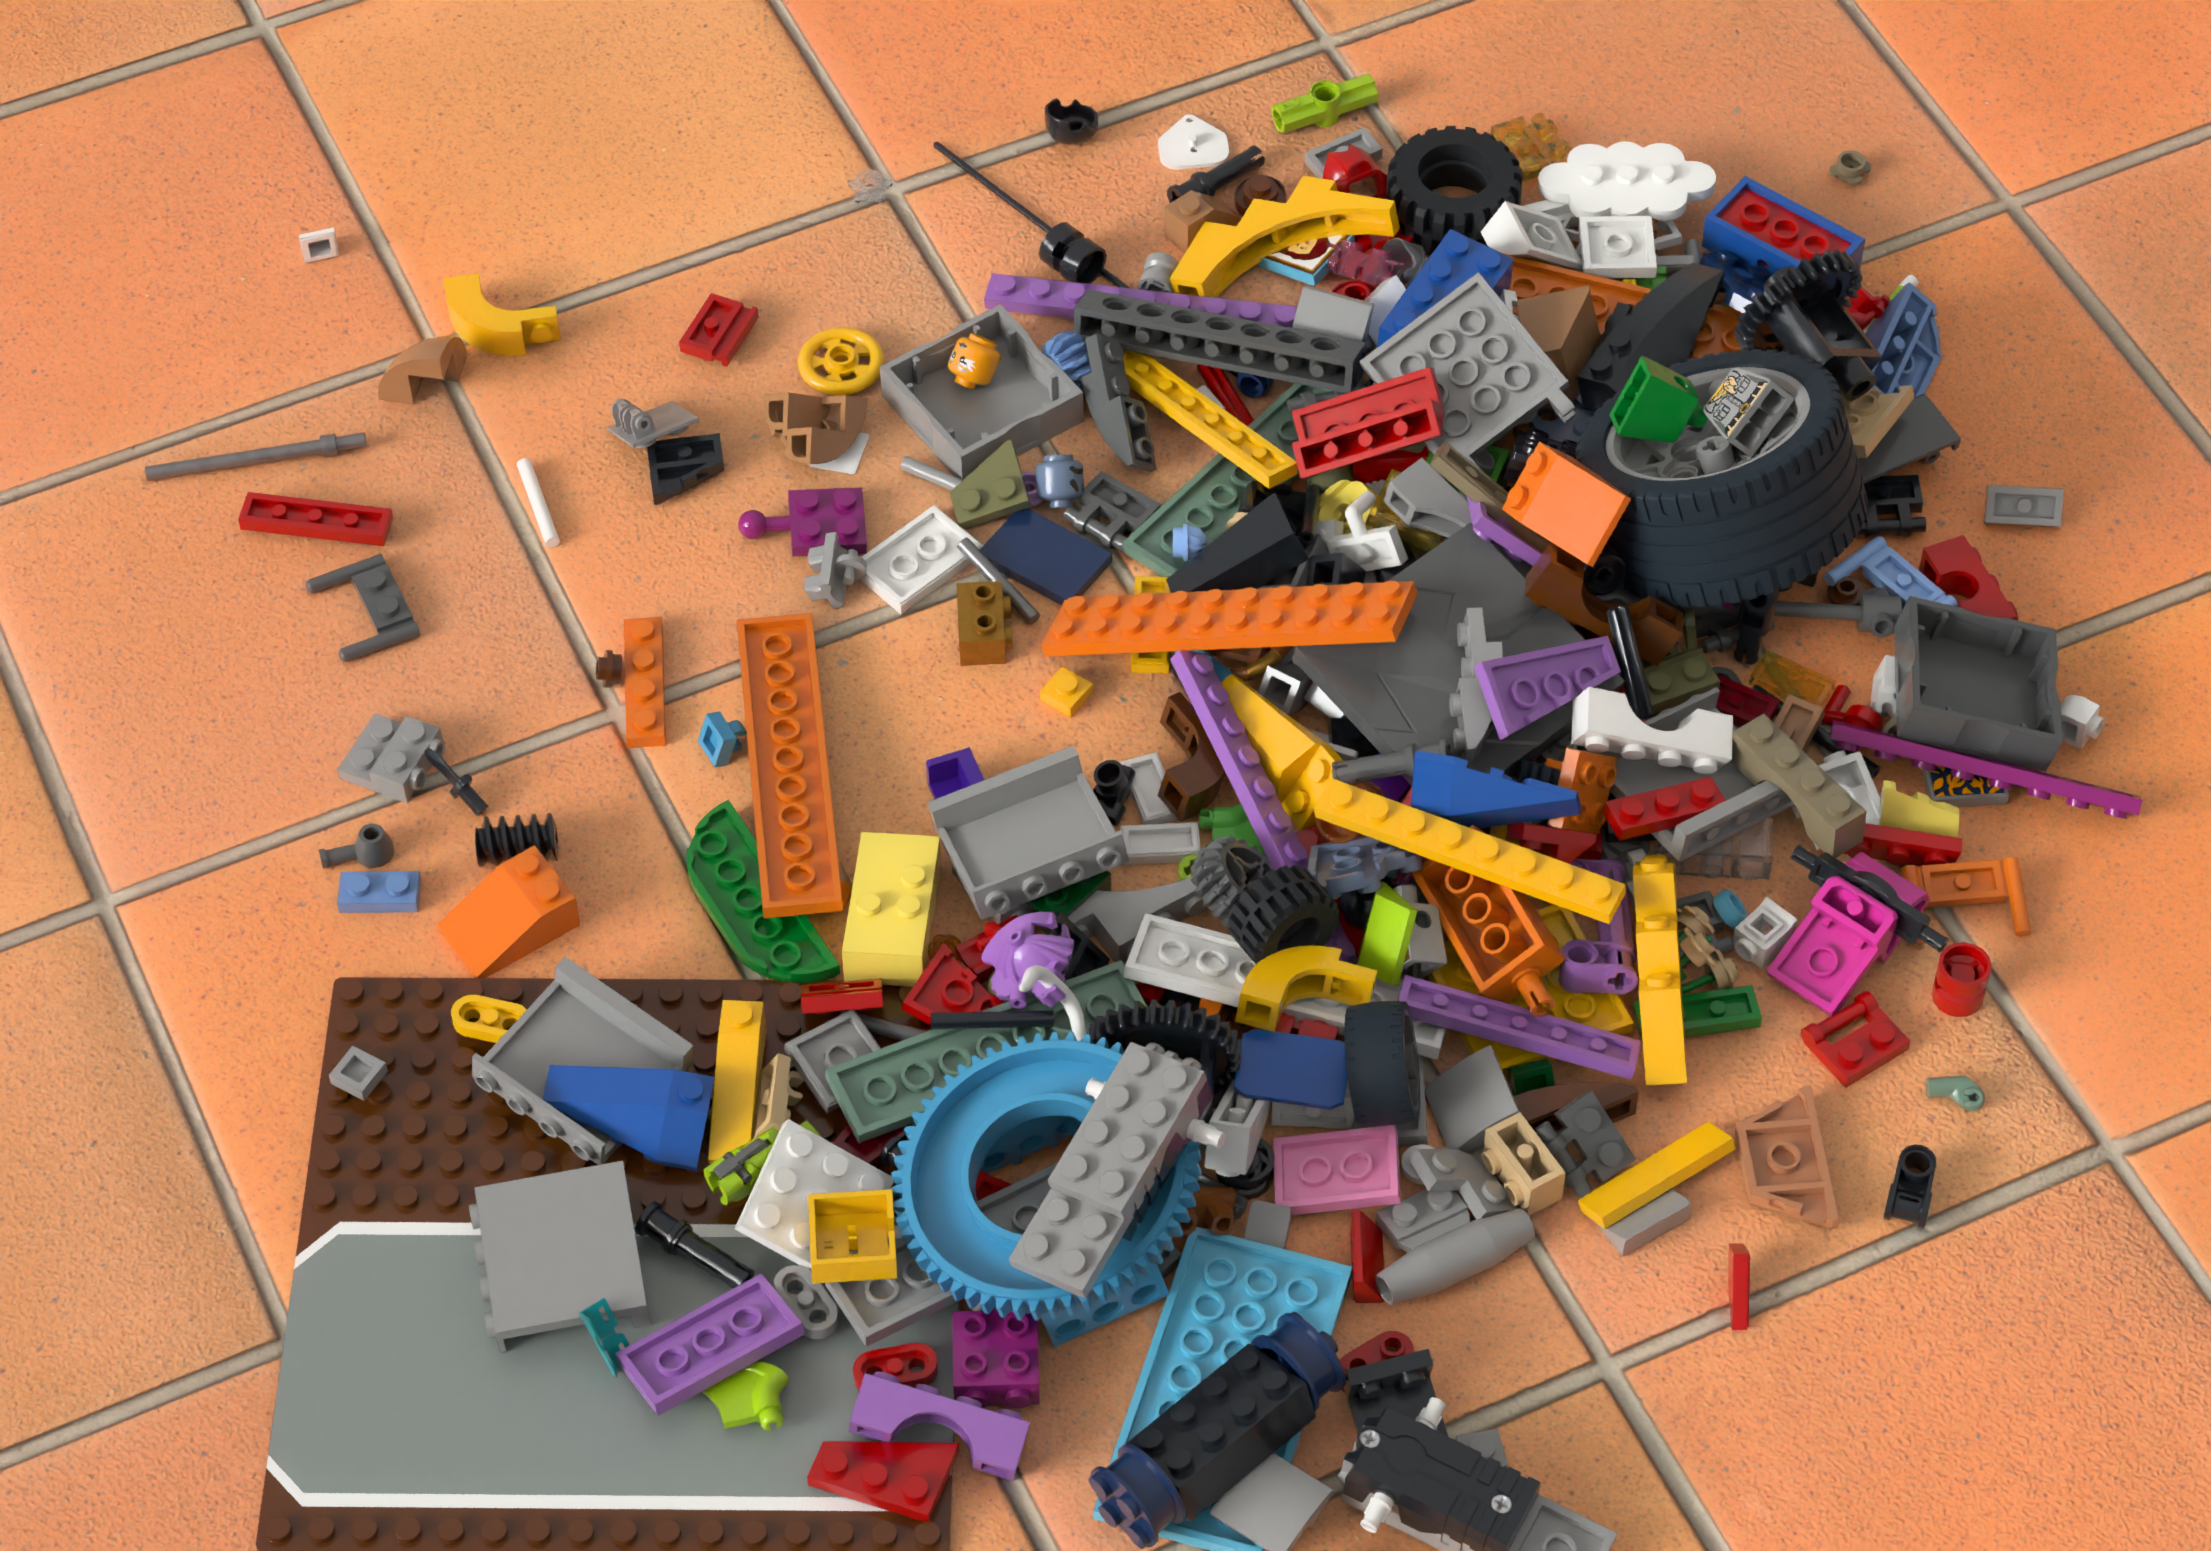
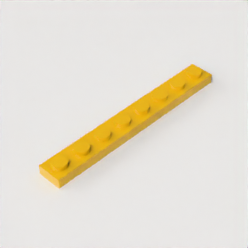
(1208, 420)
(1470, 851)

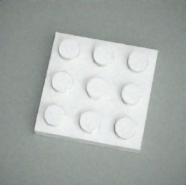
(796, 1167)

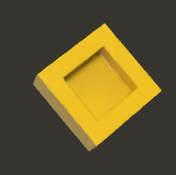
(1066, 691)

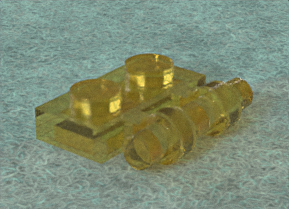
(1525, 143)

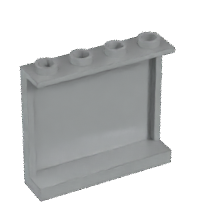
(1744, 801)
(1026, 833)
(575, 1025)
(556, 1250)

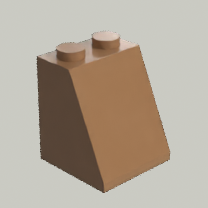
(1564, 329)

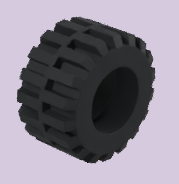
(1283, 912)

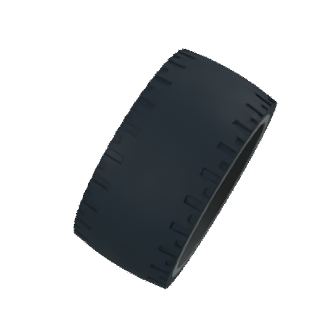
(1382, 1063)

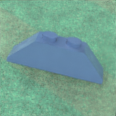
(1907, 342)

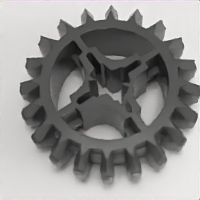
(1225, 871)

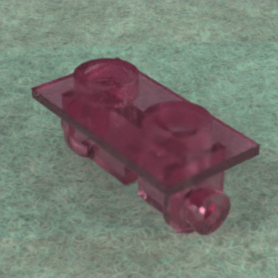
(1350, 258)

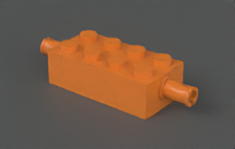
(1493, 933)

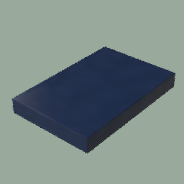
(1045, 556)

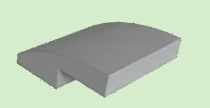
(1333, 314)
(1471, 1100)
(1273, 1504)

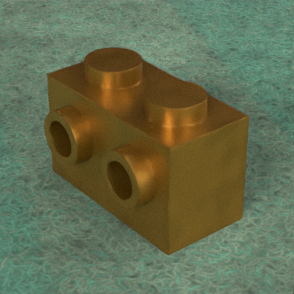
(982, 623)

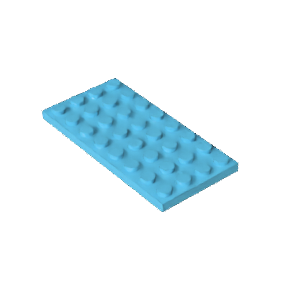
(1215, 1307)

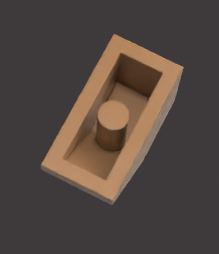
(1189, 212)

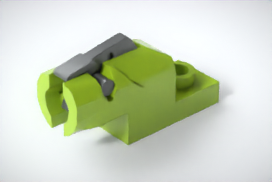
(739, 1169)

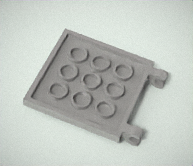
(1483, 364)

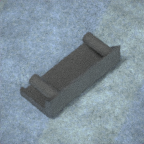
(1914, 436)

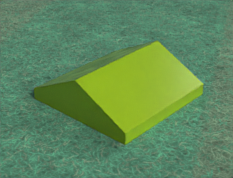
(1387, 935)

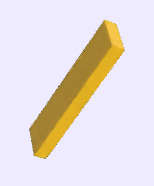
(1656, 1174)

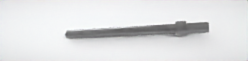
(326, 445)

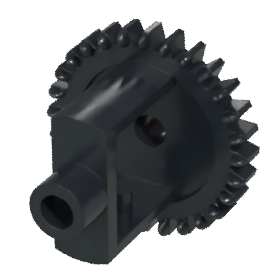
(1808, 317)
(1179, 1031)

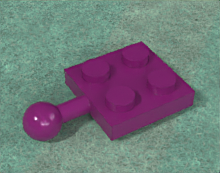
(811, 517)

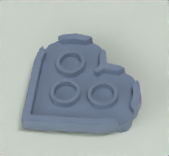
(1358, 864)

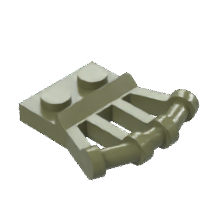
(1679, 673)

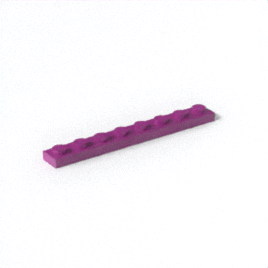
(2001, 774)

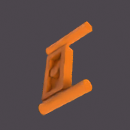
(1973, 884)

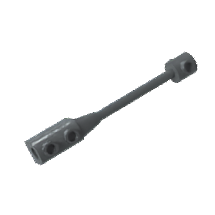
(1874, 613)

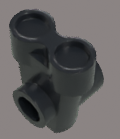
(1113, 788)

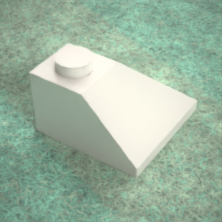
(1530, 236)

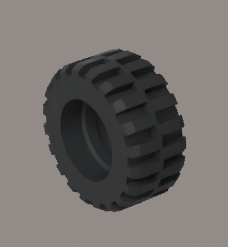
(1457, 160)

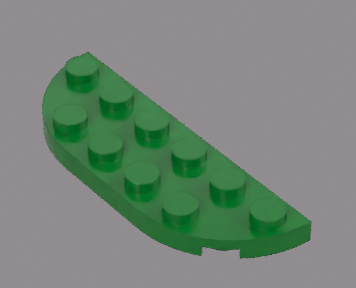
(727, 883)

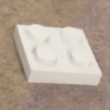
(1618, 246)

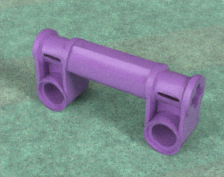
(1595, 964)

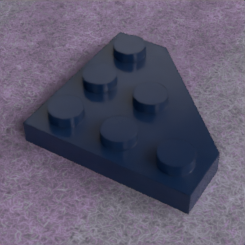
(1739, 281)

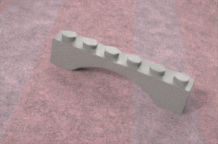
(1432, 504)

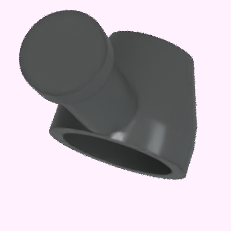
(371, 849)

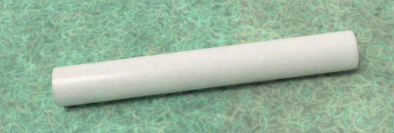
(538, 503)

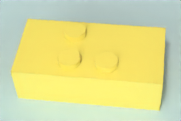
(891, 908)

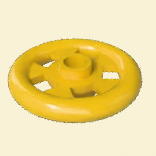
(840, 361)

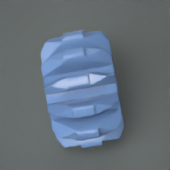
(1069, 354)

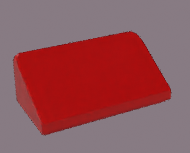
(1366, 1257)

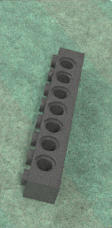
(1222, 341)

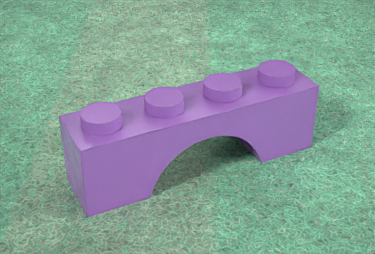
(889, 1407)

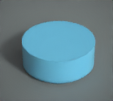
(1730, 908)

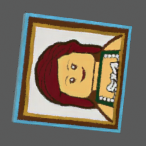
(1305, 260)

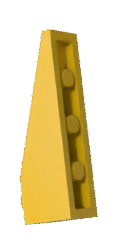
(736, 1075)

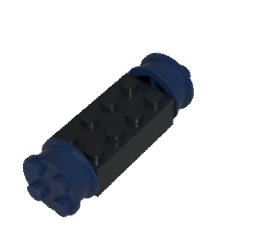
(1219, 1431)

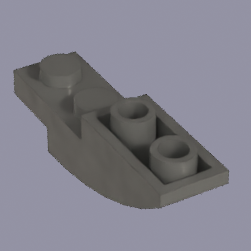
(1116, 414)

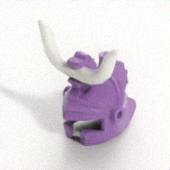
(1034, 965)

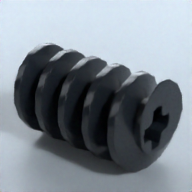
(515, 838)

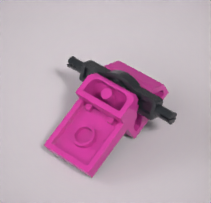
(1852, 922)

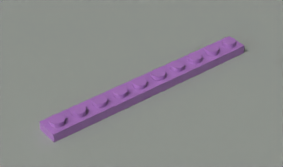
(1060, 297)
(1246, 772)

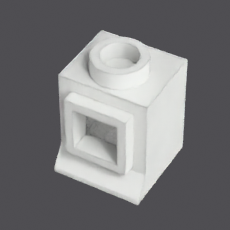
(1764, 933)

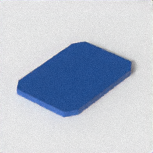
(1292, 1069)

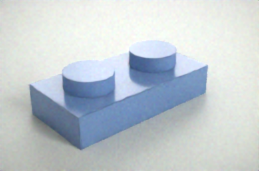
(379, 891)

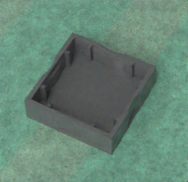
(1977, 684)

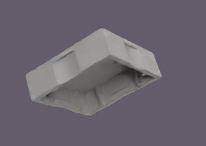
(963, 426)

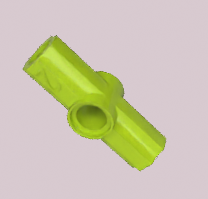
(1324, 103)

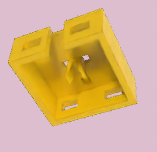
(852, 1223)

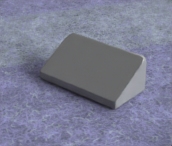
(1649, 1222)

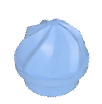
(1188, 541)

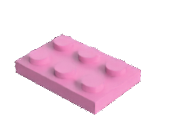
(1337, 1170)

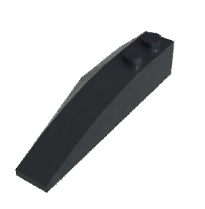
(1657, 327)

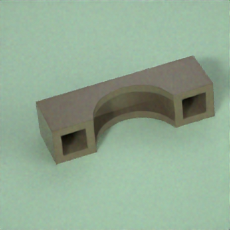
(1827, 810)

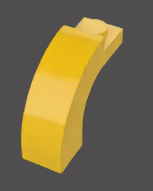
(494, 328)
(1298, 975)

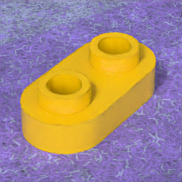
(492, 1013)

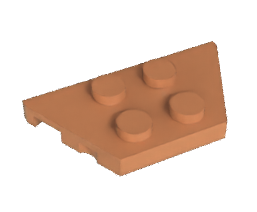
(1787, 1161)

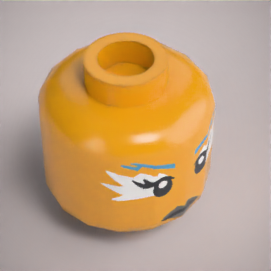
(974, 361)

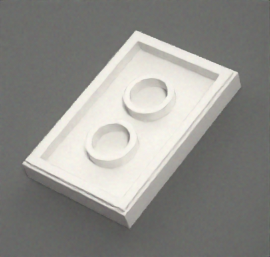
(916, 559)

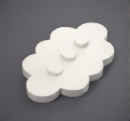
(1627, 181)

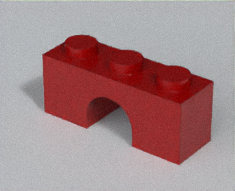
(1960, 571)

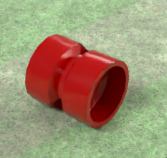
(1961, 979)

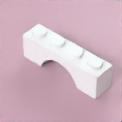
(1607, 723)

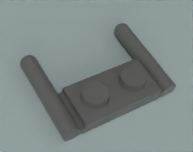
(381, 601)

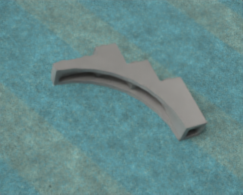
(1118, 915)

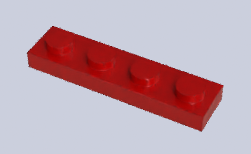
(315, 519)

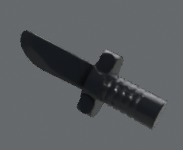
(461, 786)

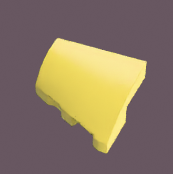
(1917, 812)

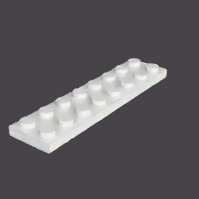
(1216, 967)

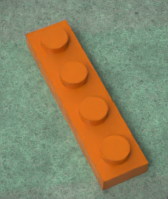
(644, 682)

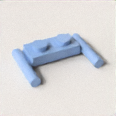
(1890, 572)

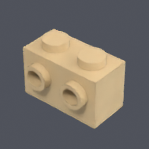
(1523, 1164)

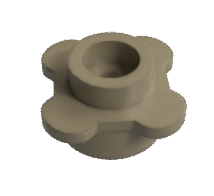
(1850, 167)

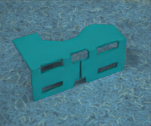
(600, 1328)

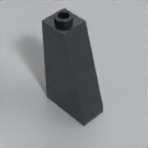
(1245, 555)

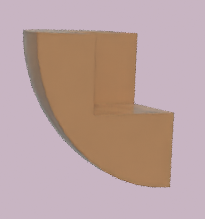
(430, 358)
(814, 426)

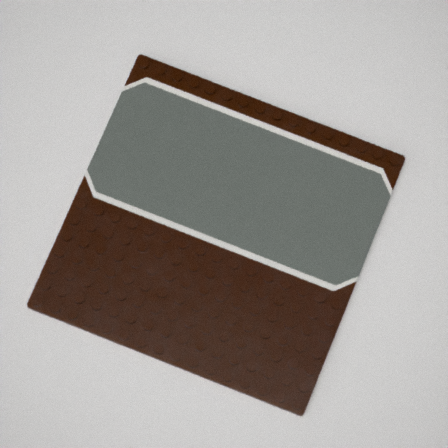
(411, 1422)

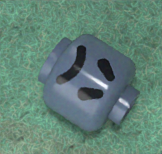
(1059, 480)

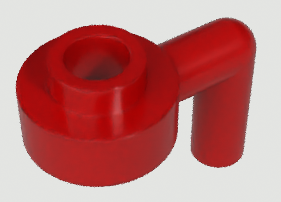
(1856, 714)

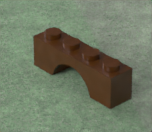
(1559, 585)

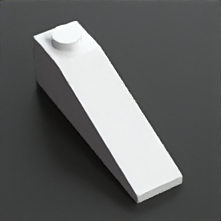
(1243, 1124)

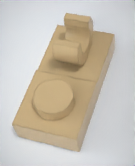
(775, 1094)

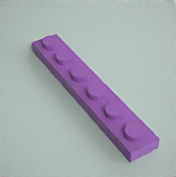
(1519, 1028)

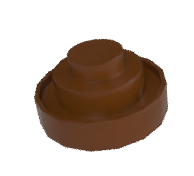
(1258, 187)

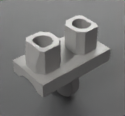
(836, 568)

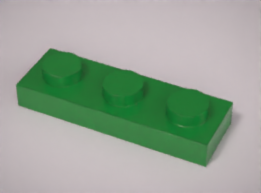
(1716, 1011)

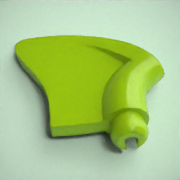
(750, 1396)

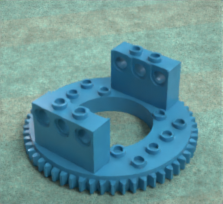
(994, 1118)

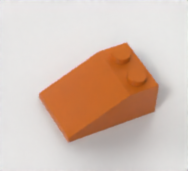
(1566, 503)
(510, 914)

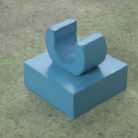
(720, 738)

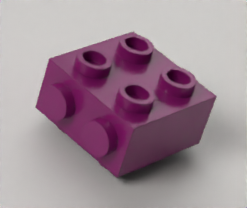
(996, 1358)

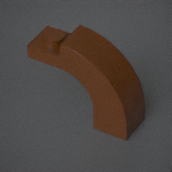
(1197, 781)

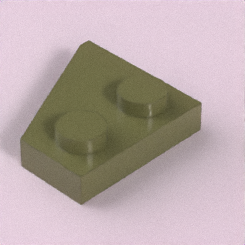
(991, 489)

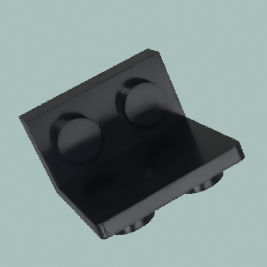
(1393, 1383)

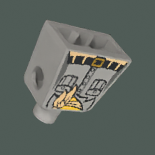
(1746, 408)

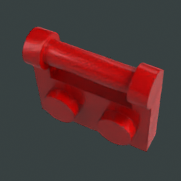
(1862, 1049)

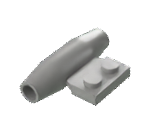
(1444, 1243)

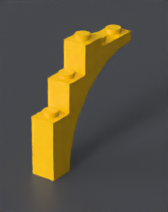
(1312, 212)
(1659, 970)

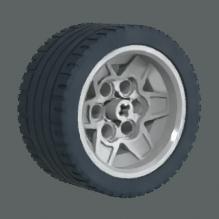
(1726, 524)

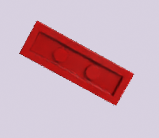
(1661, 807)
(1907, 846)

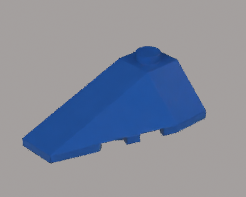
(1484, 799)
(642, 1107)

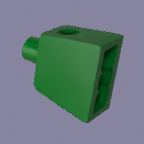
(1656, 404)

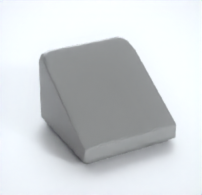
(1268, 1223)

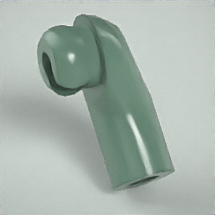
(1957, 1088)

